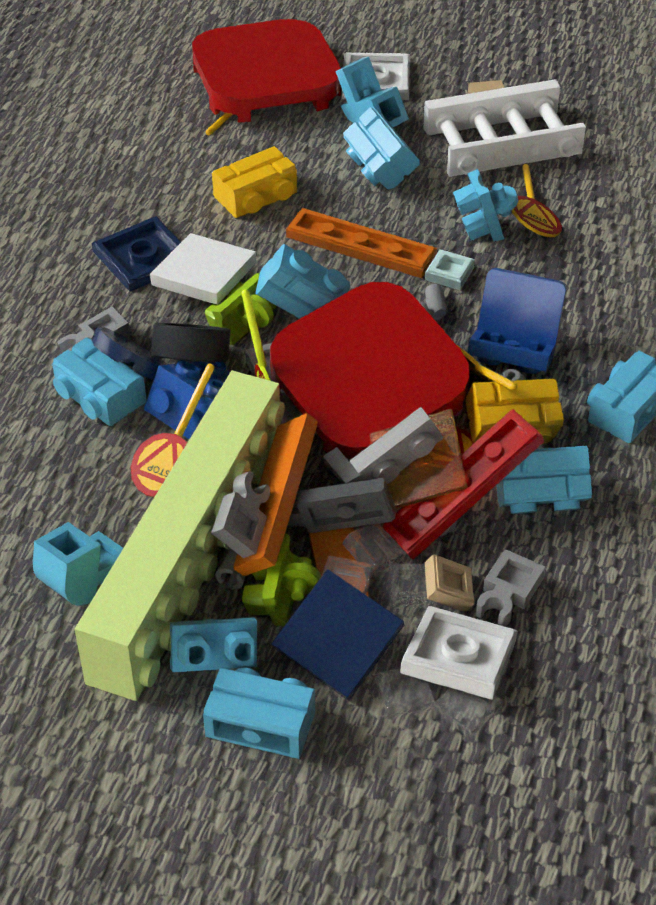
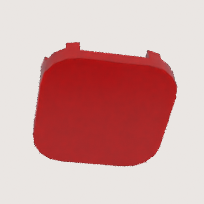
(265, 66)
(368, 365)

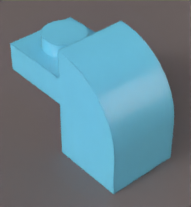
(363, 91)
(74, 562)

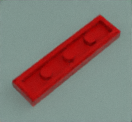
(484, 466)

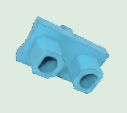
(490, 203)
(213, 644)

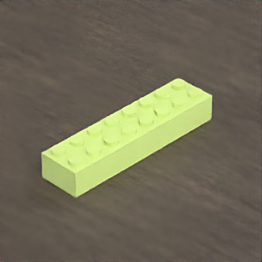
(173, 544)

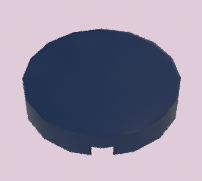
(127, 351)

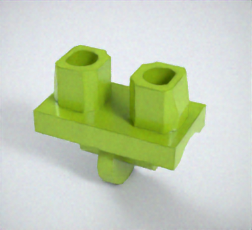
(232, 313)
(283, 584)

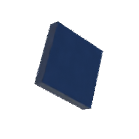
(136, 251)
(338, 634)

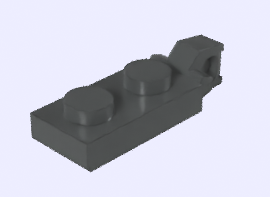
(343, 506)

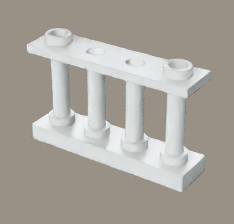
(500, 106)

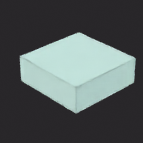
(449, 269)

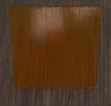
(434, 473)

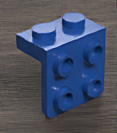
(518, 320)
(174, 388)

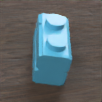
(380, 149)
(298, 282)
(98, 383)
(626, 399)
(548, 477)
(259, 711)

